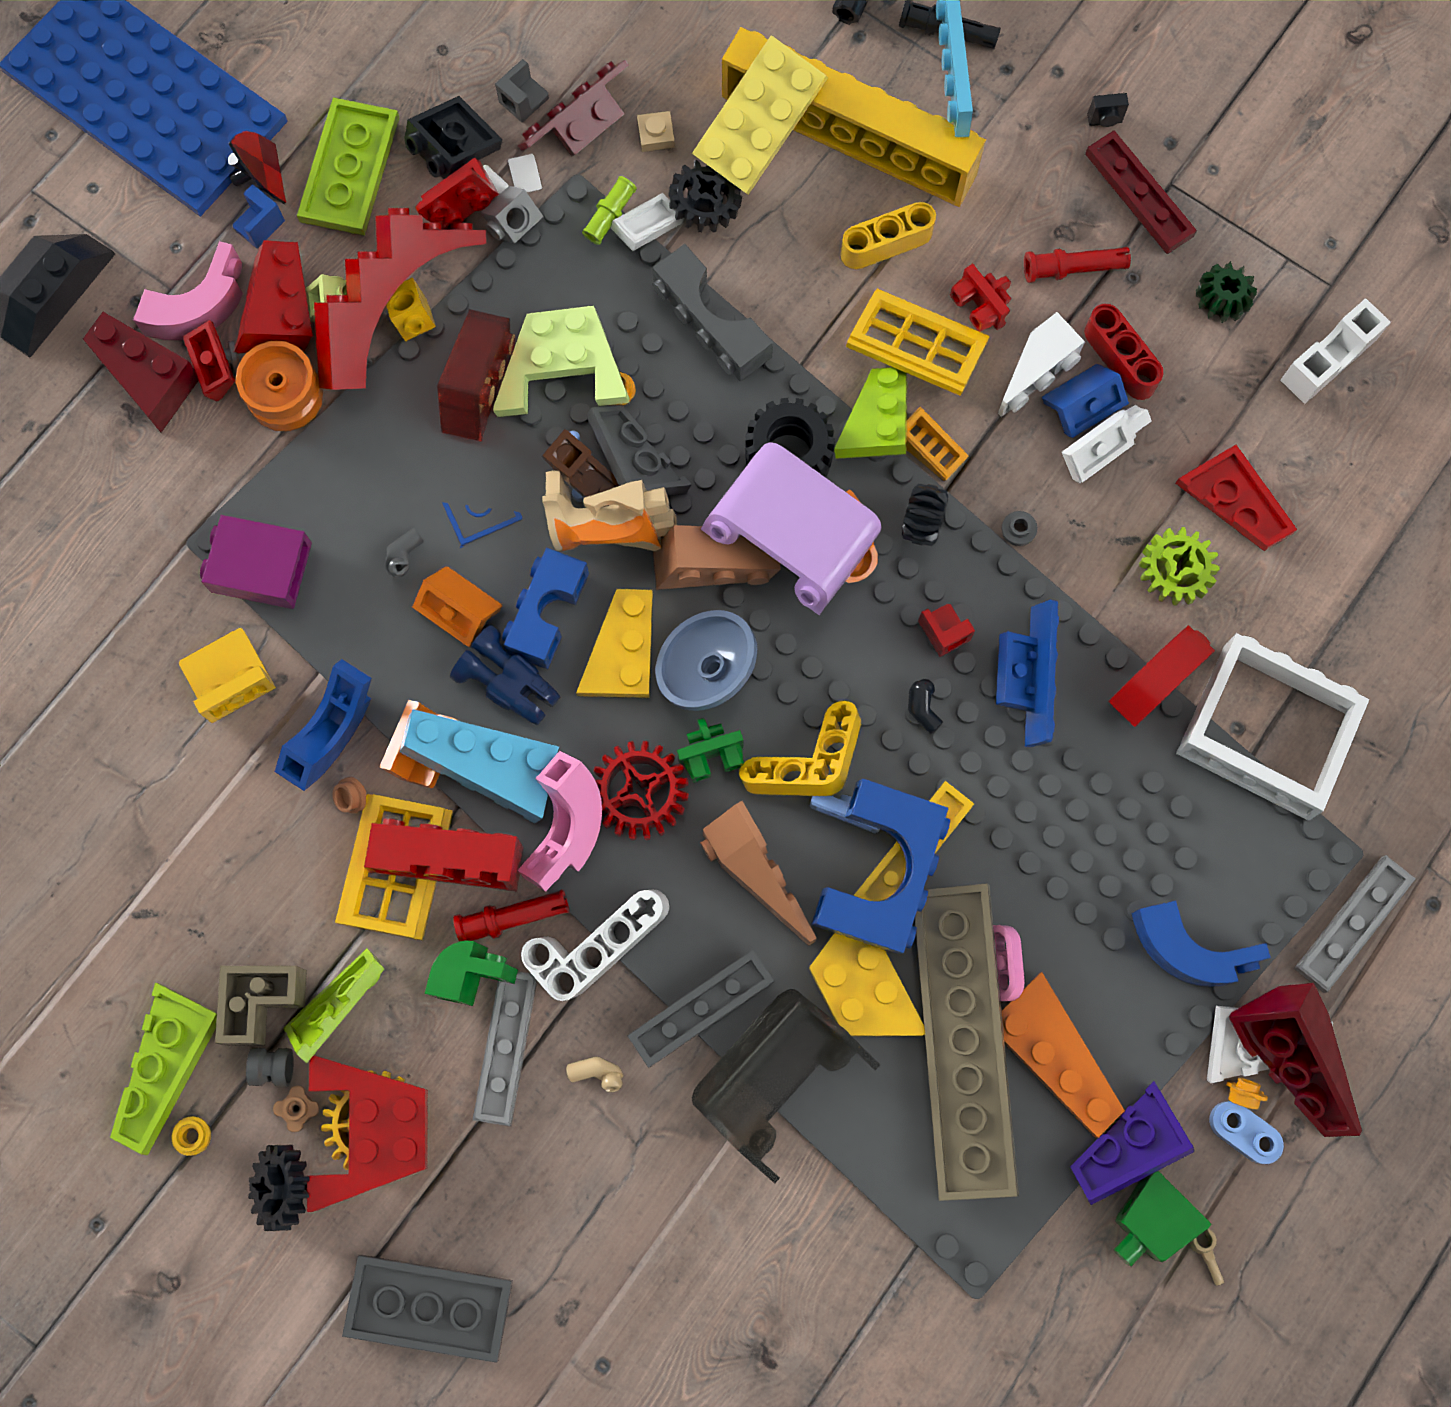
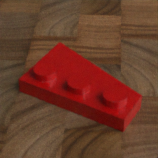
(1239, 497)

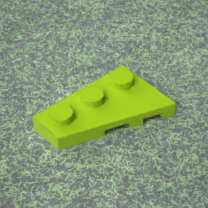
(878, 417)
(327, 1010)

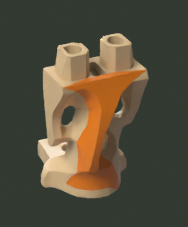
(631, 519)

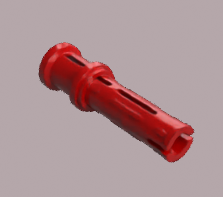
(1061, 263)
(493, 920)

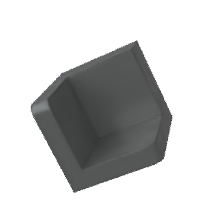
(520, 92)

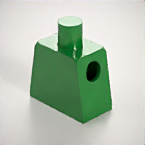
(1157, 1221)

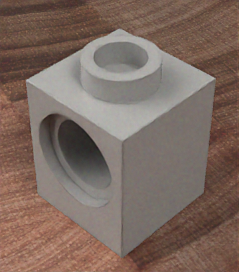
(524, 215)

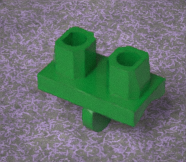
(695, 756)

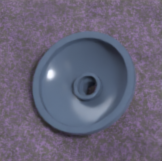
(706, 660)

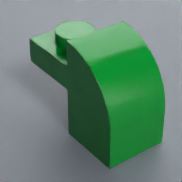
(459, 969)

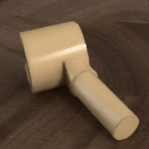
(1209, 1256)

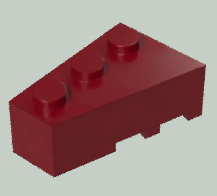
(145, 369)

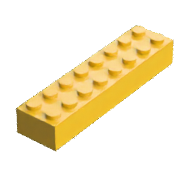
(874, 127)

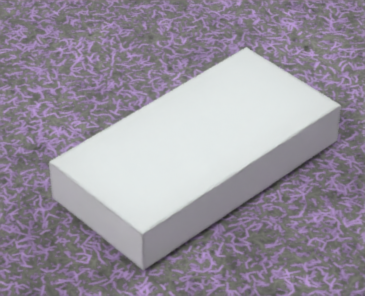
(646, 222)

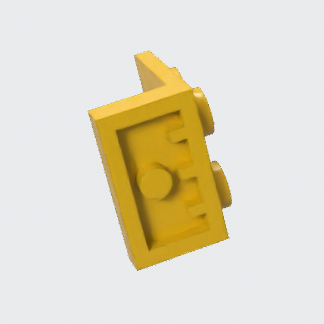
(226, 675)

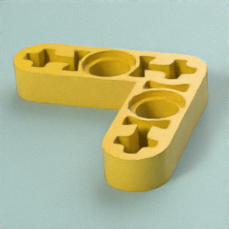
(814, 769)

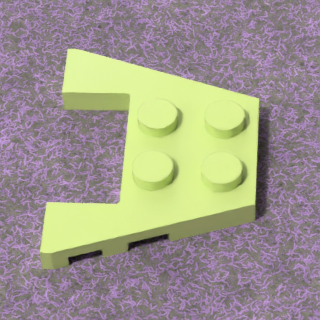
(560, 346)

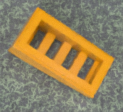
(938, 435)

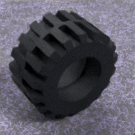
(796, 421)

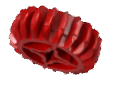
(653, 781)

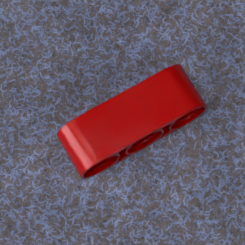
(1122, 335)

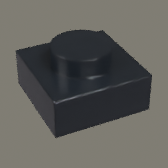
(1107, 109)

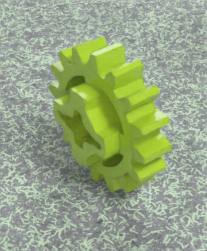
(1191, 571)

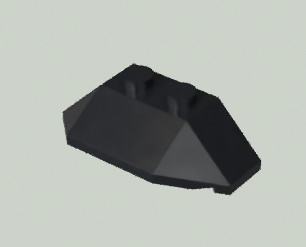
(45, 285)

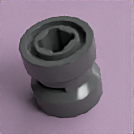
(270, 1066)

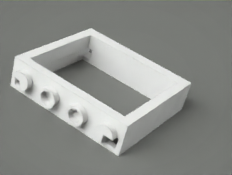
(1250, 773)

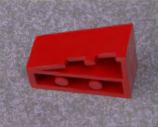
(275, 299)

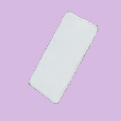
(525, 173)

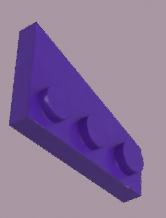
(1134, 1148)

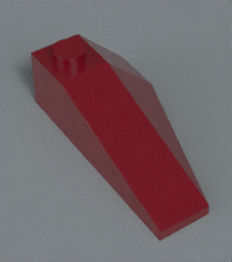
(1299, 1046)

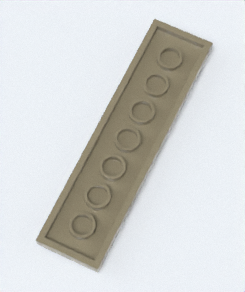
(965, 1045)

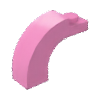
(214, 300)
(574, 823)

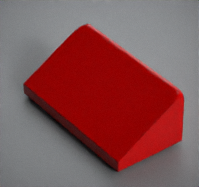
(209, 361)

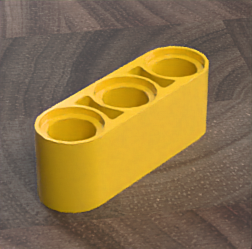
(899, 224)

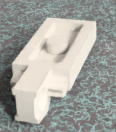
(1104, 442)

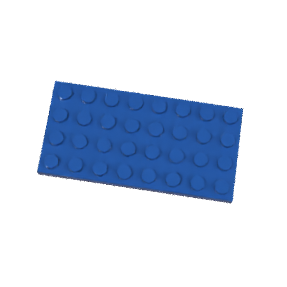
(141, 95)

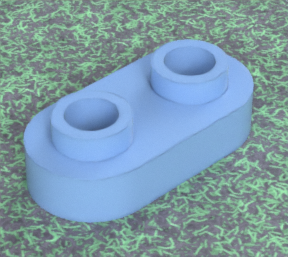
(1247, 1133)

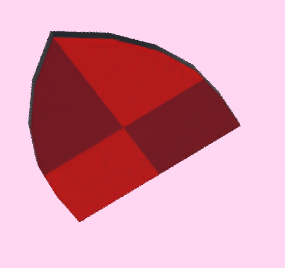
(256, 160)

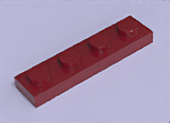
(1140, 192)

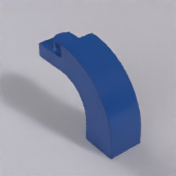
(330, 728)
(1176, 953)

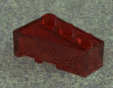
(474, 374)

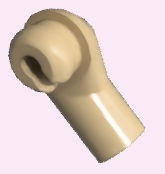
(598, 1068)

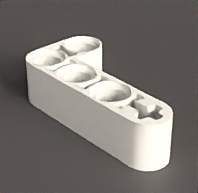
(602, 939)

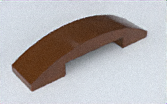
(578, 466)

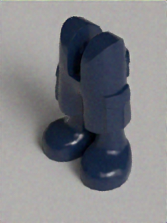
(513, 685)

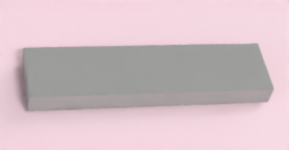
(1354, 923)
(505, 1050)

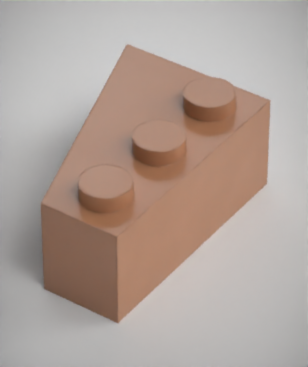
(695, 559)

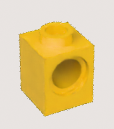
(410, 310)

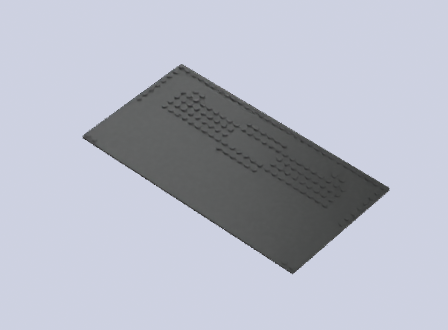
(1057, 829)

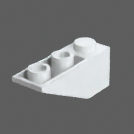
(1047, 351)

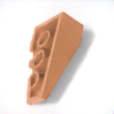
(742, 854)

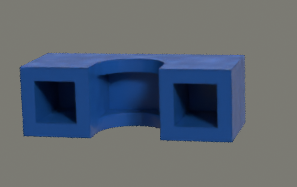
(554, 578)

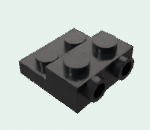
(450, 137)

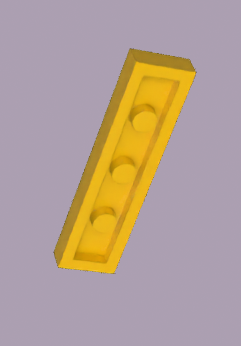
(891, 870)

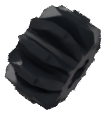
(924, 514)

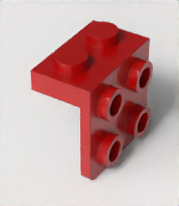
(458, 196)

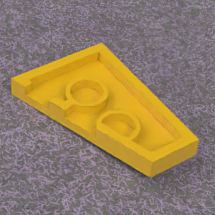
(622, 650)

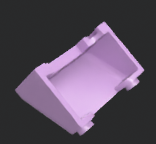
(797, 521)

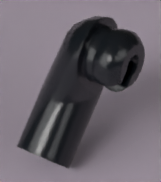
(919, 705)

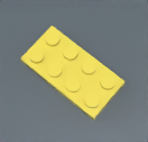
(760, 115)

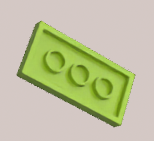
(348, 166)

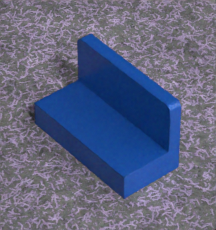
(1087, 399)

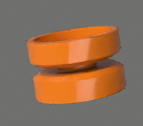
(279, 386)

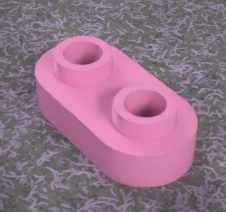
(1009, 962)

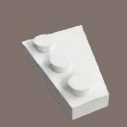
(1227, 1053)

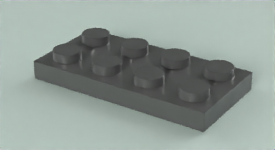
(427, 1308)

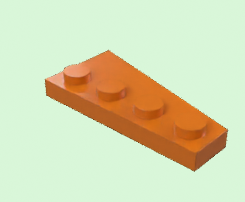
(1053, 1050)

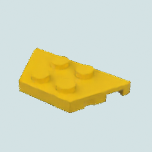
(864, 990)

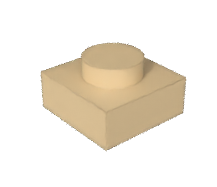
(655, 131)

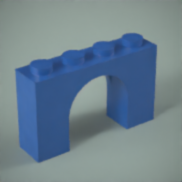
(917, 828)

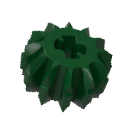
(1226, 292)

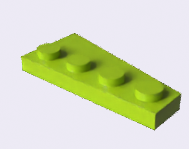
(168, 1053)

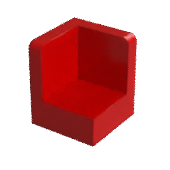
(945, 629)

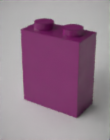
(256, 561)

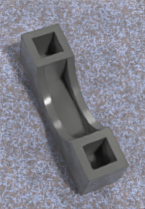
(738, 344)

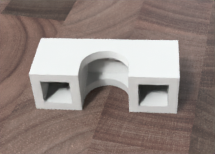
(1337, 351)

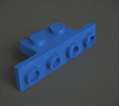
(1028, 672)

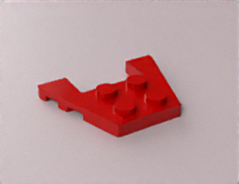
(384, 1131)

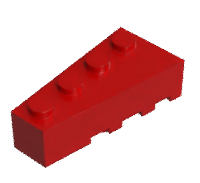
(444, 855)

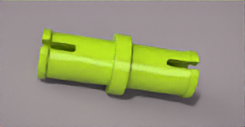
(609, 209)

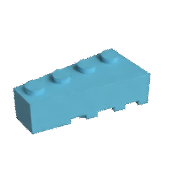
(482, 760)

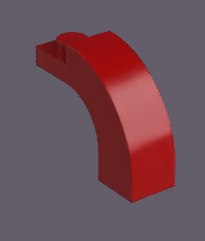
(1162, 675)

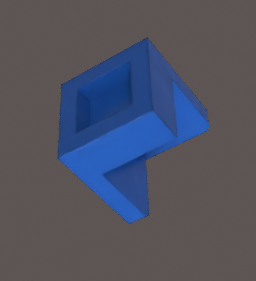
(259, 219)

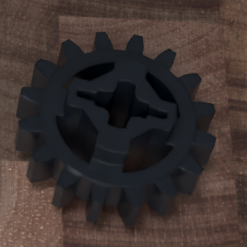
(705, 197)
(278, 1187)

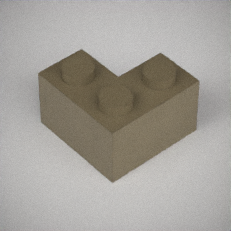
(247, 994)

